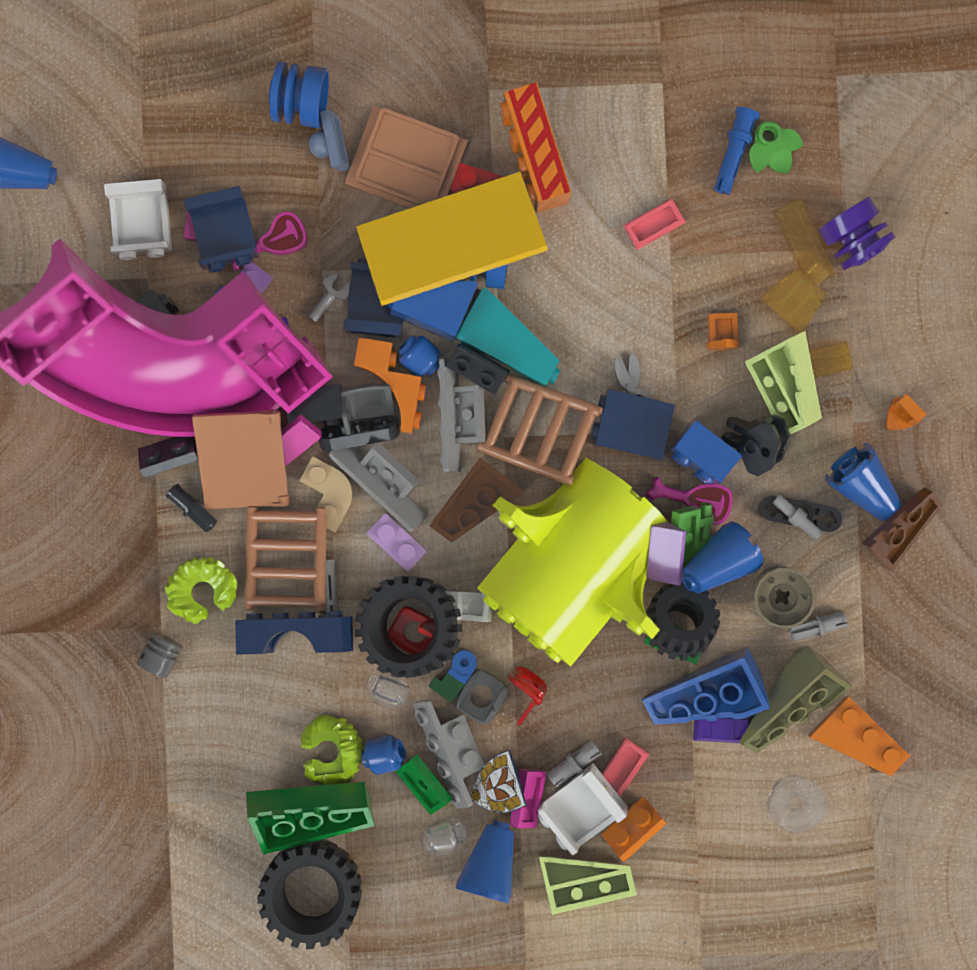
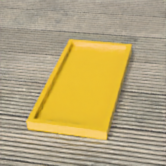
(451, 238)

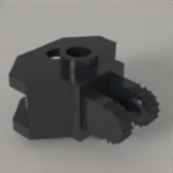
(760, 443)

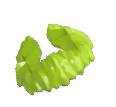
(190, 573)
(349, 747)

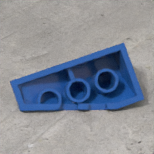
(718, 690)

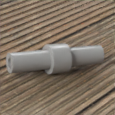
(797, 517)

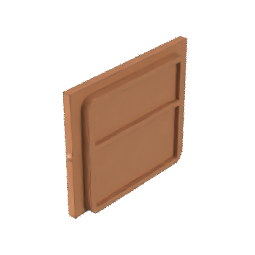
(405, 159)

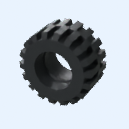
(697, 607)

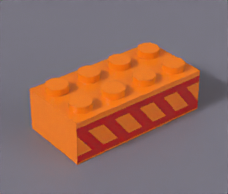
(536, 147)

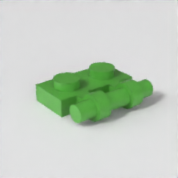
(697, 526)

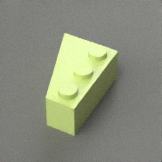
(788, 382)
(584, 883)

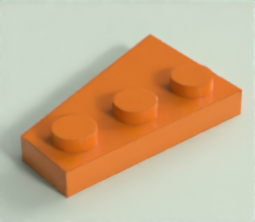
(859, 737)

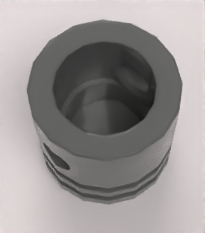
(159, 655)

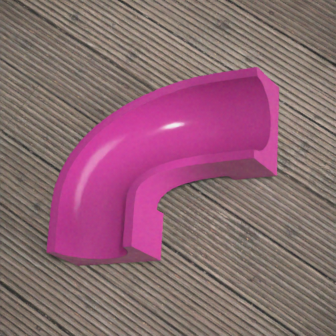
(149, 367)

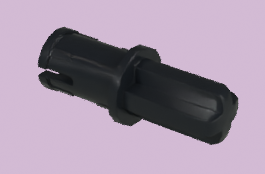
(191, 508)

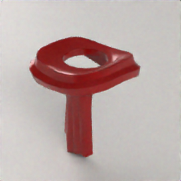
(397, 635)
(536, 693)

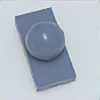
(330, 142)

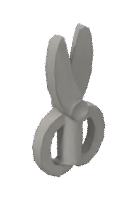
(630, 379)

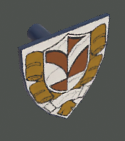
(498, 785)

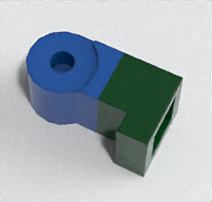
(462, 667)

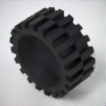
(375, 633)
(299, 926)

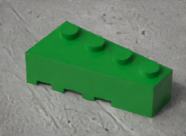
(307, 814)

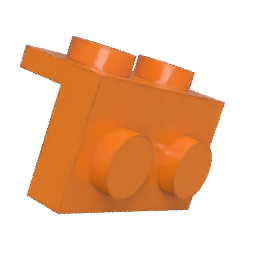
(634, 830)

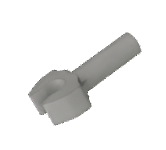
(329, 296)

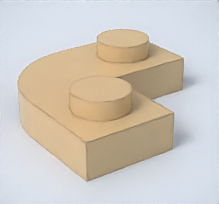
(334, 486)

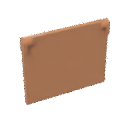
(241, 459)

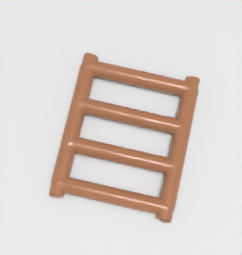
(539, 465)
(317, 573)

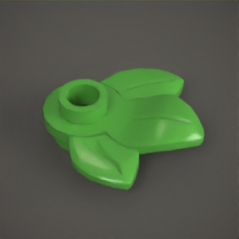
(775, 152)

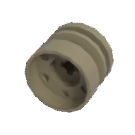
(799, 600)

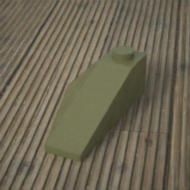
(799, 690)

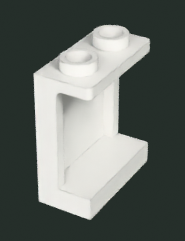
(139, 218)
(581, 809)

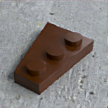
(474, 501)
(902, 529)

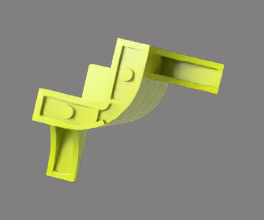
(574, 563)

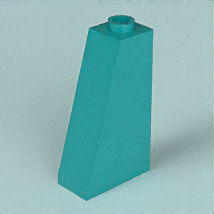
(502, 337)

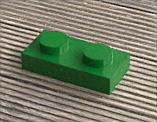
(423, 785)

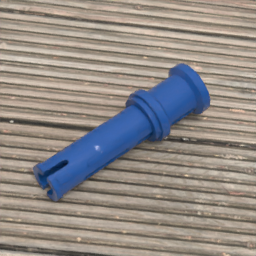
(739, 138)

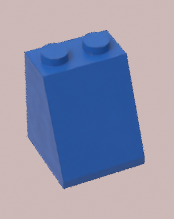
(437, 309)

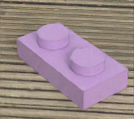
(396, 542)

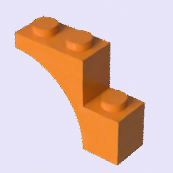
(408, 389)

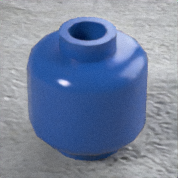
(419, 356)
(383, 754)

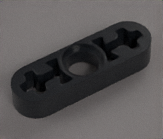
(362, 433)
(821, 510)

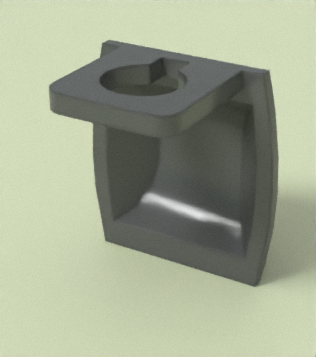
(366, 403)

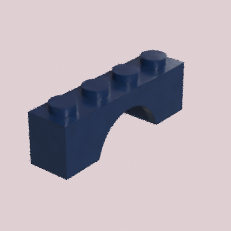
(325, 633)

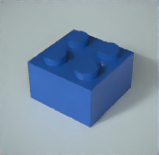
(704, 453)

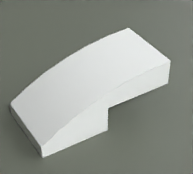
(471, 606)

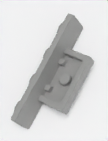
(460, 416)
(384, 480)
(453, 750)

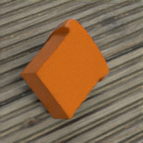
(723, 332)
(903, 413)

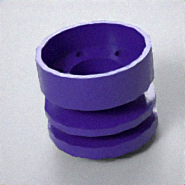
(857, 234)

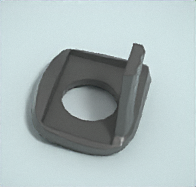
(487, 713)

